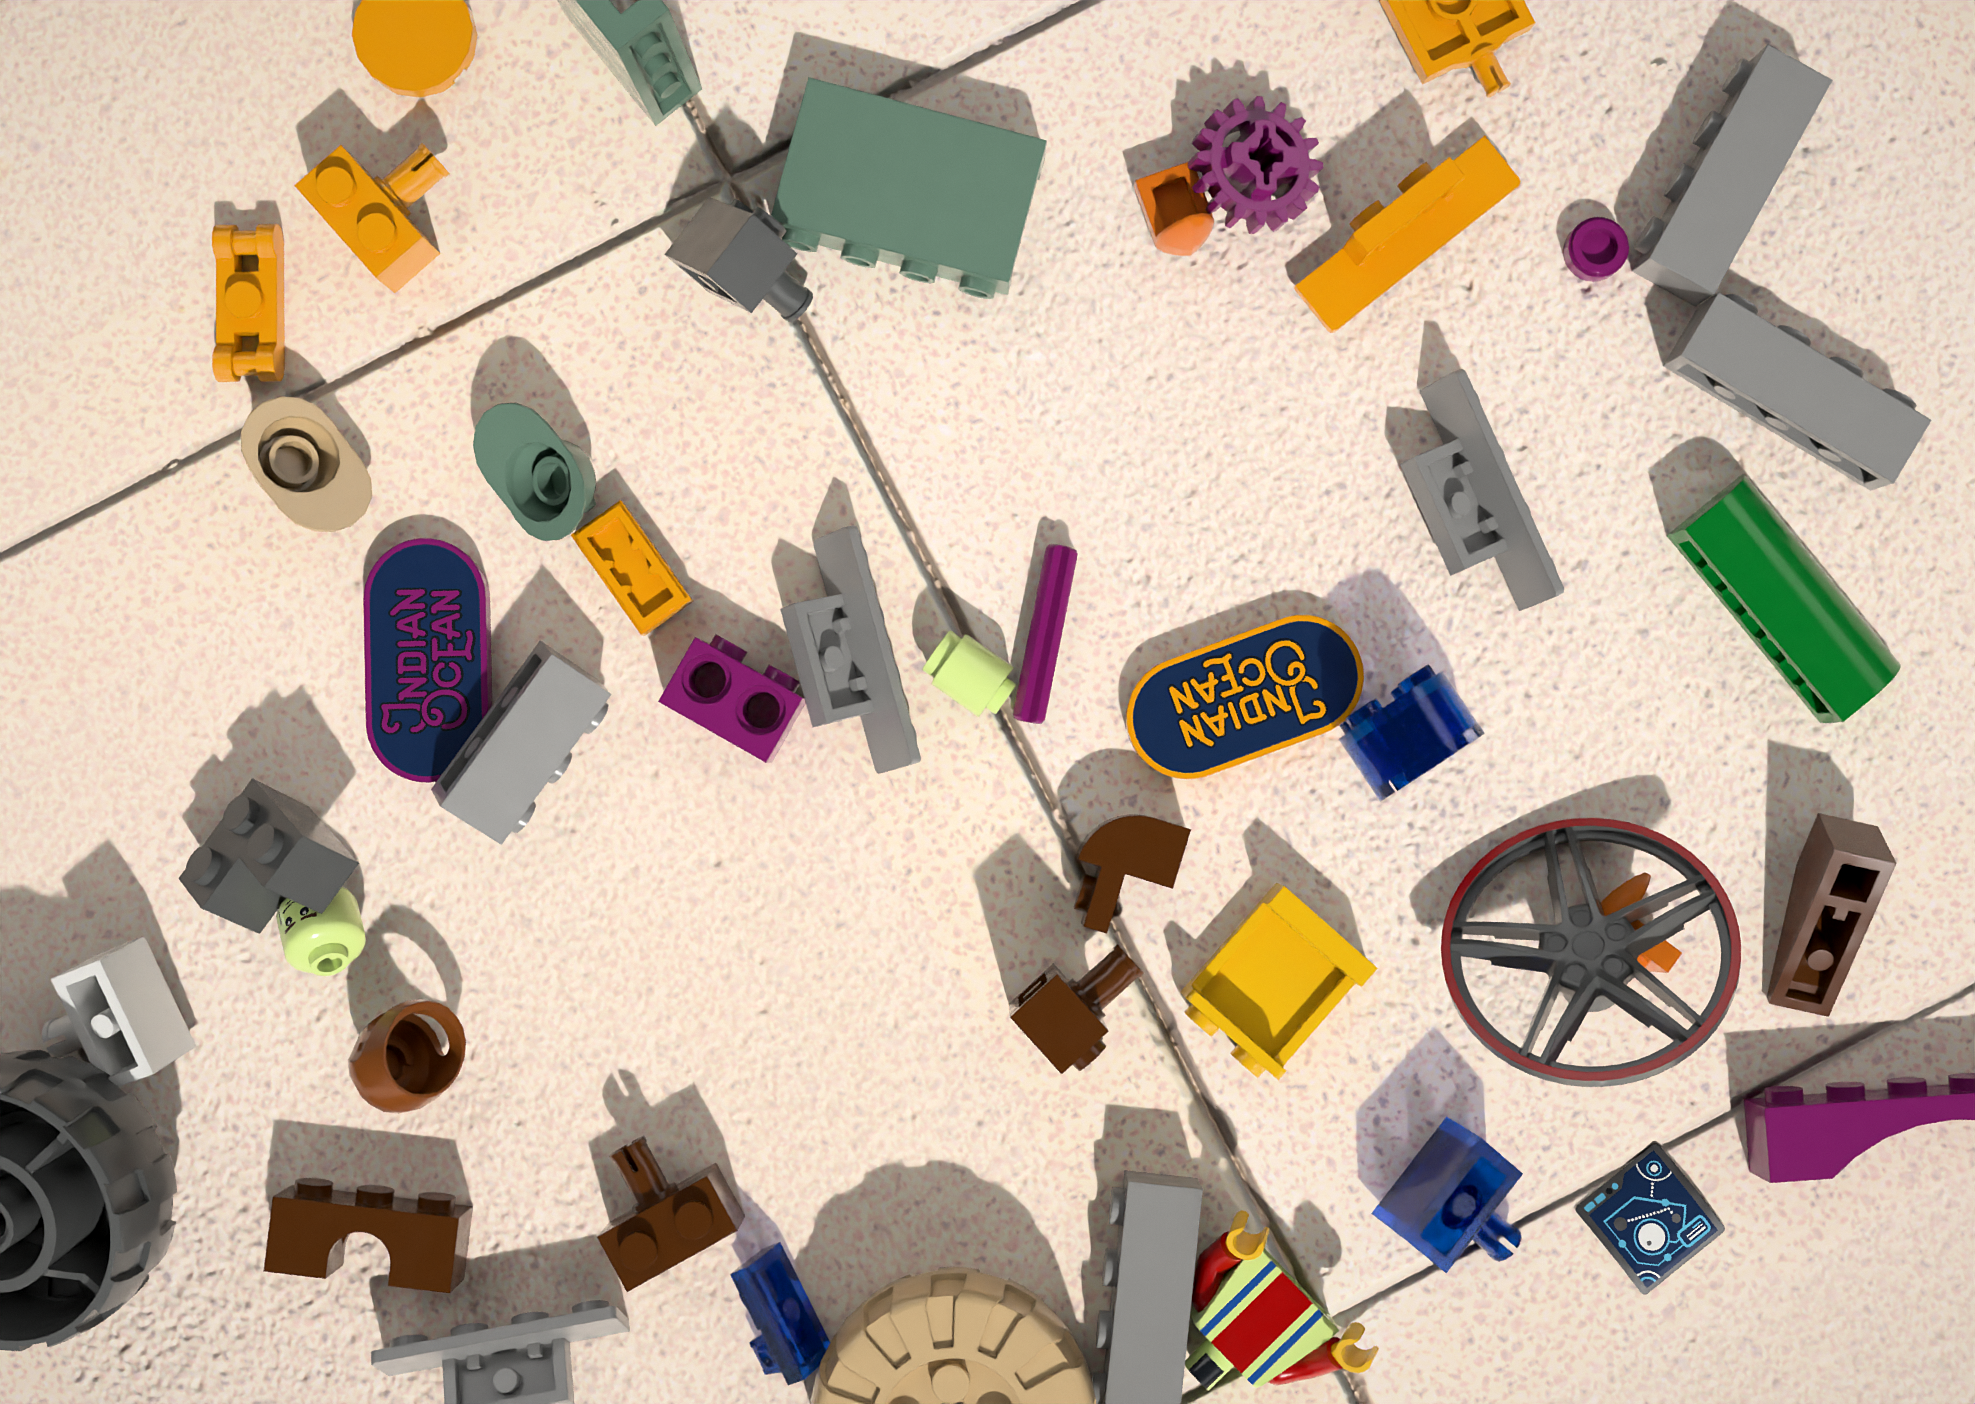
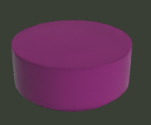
(1596, 249)

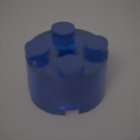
(1410, 733)

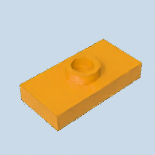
(632, 568)

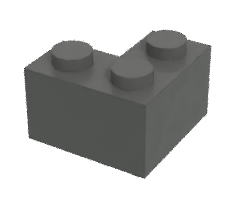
(262, 855)

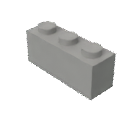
(522, 744)

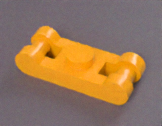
(249, 303)

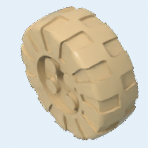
(952, 1342)

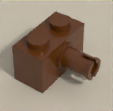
(1067, 1015)
(668, 1219)

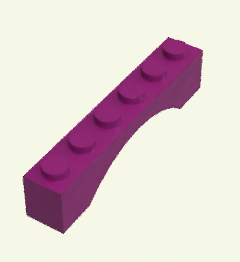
(1821, 1133)

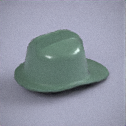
(534, 470)

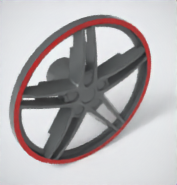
(1591, 953)

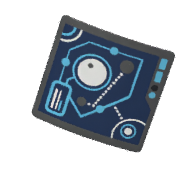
(1650, 1218)

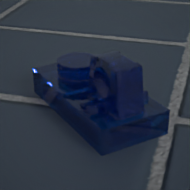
(791, 1332)

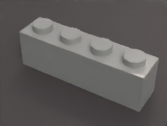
(1731, 174)
(1798, 391)
(1150, 1289)

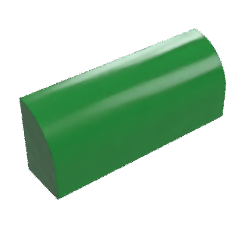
(1785, 602)

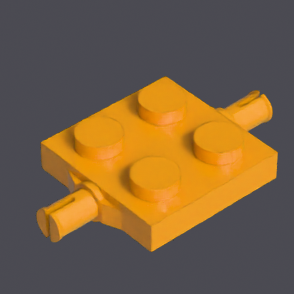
(1458, 35)

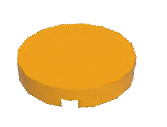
(414, 44)

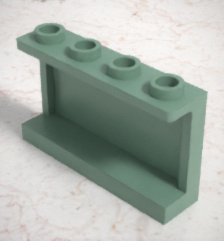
(639, 50)
(907, 188)

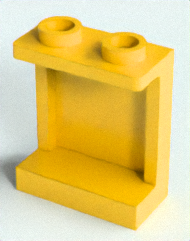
(1274, 981)

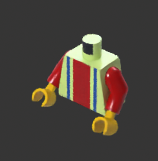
(1263, 1318)

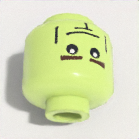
(322, 941)

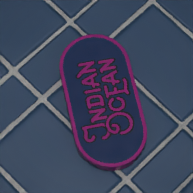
(425, 656)

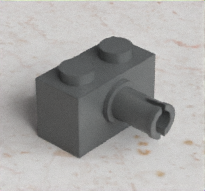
(740, 258)

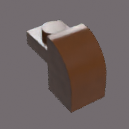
(1127, 846)

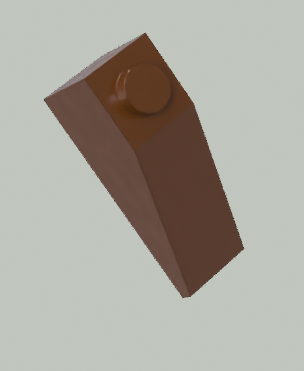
(1828, 912)

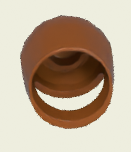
(400, 1058)

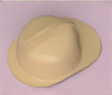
(305, 465)

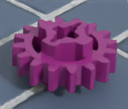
(1246, 185)

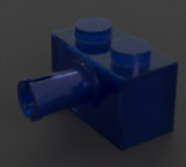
(1452, 1198)

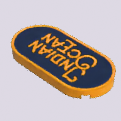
(1244, 697)

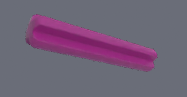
(1045, 634)

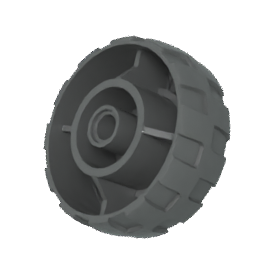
(78, 1198)

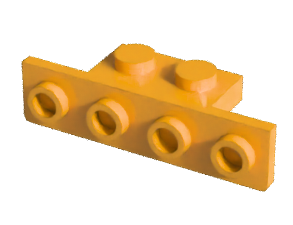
(1406, 232)

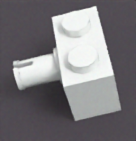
(119, 1014)

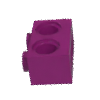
(728, 711)

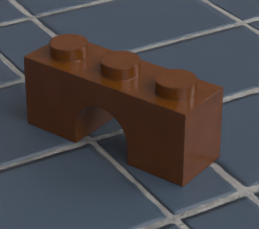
(423, 1236)

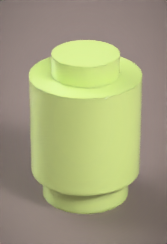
(970, 674)

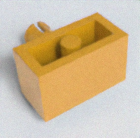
(374, 211)

